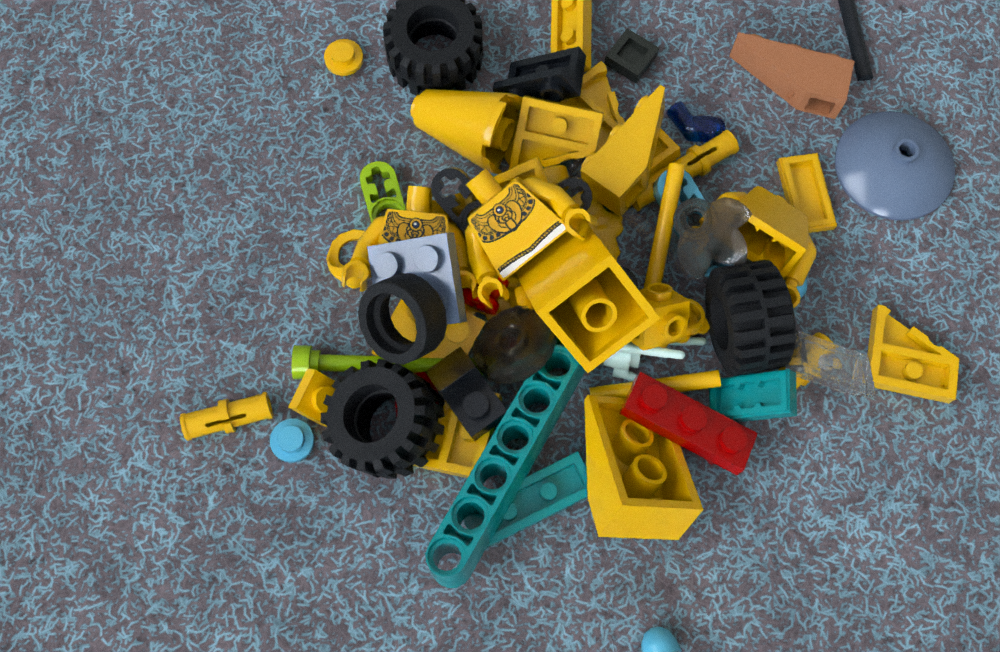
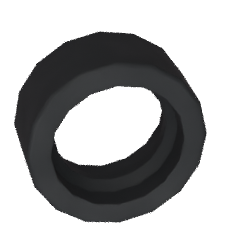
(380, 330)

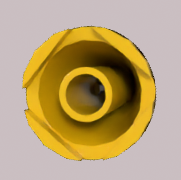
(470, 123)

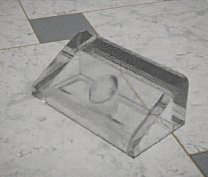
(832, 366)

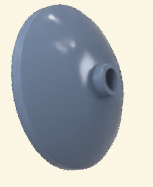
(883, 178)

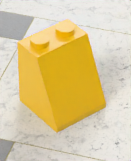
(585, 297)

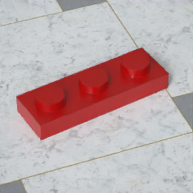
(689, 423)

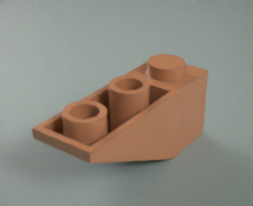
(800, 76)

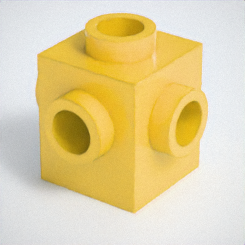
(674, 316)

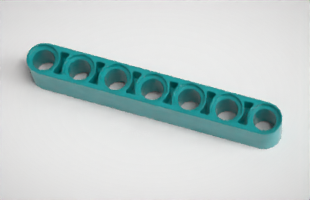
(501, 461)

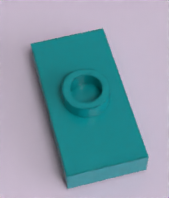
(756, 396)

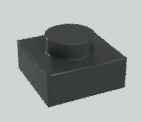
(631, 55)

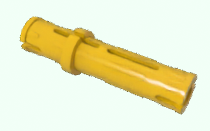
(704, 156)

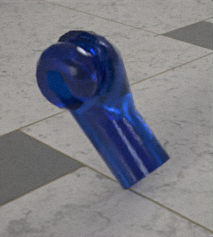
(695, 127)

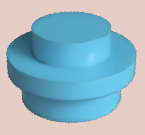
(292, 440)

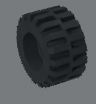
(433, 68)
(750, 317)
(352, 410)

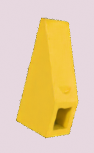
(624, 163)

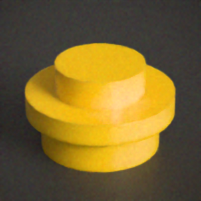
(343, 57)

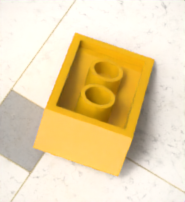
(635, 477)

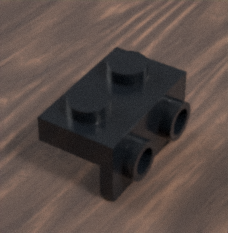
(546, 76)

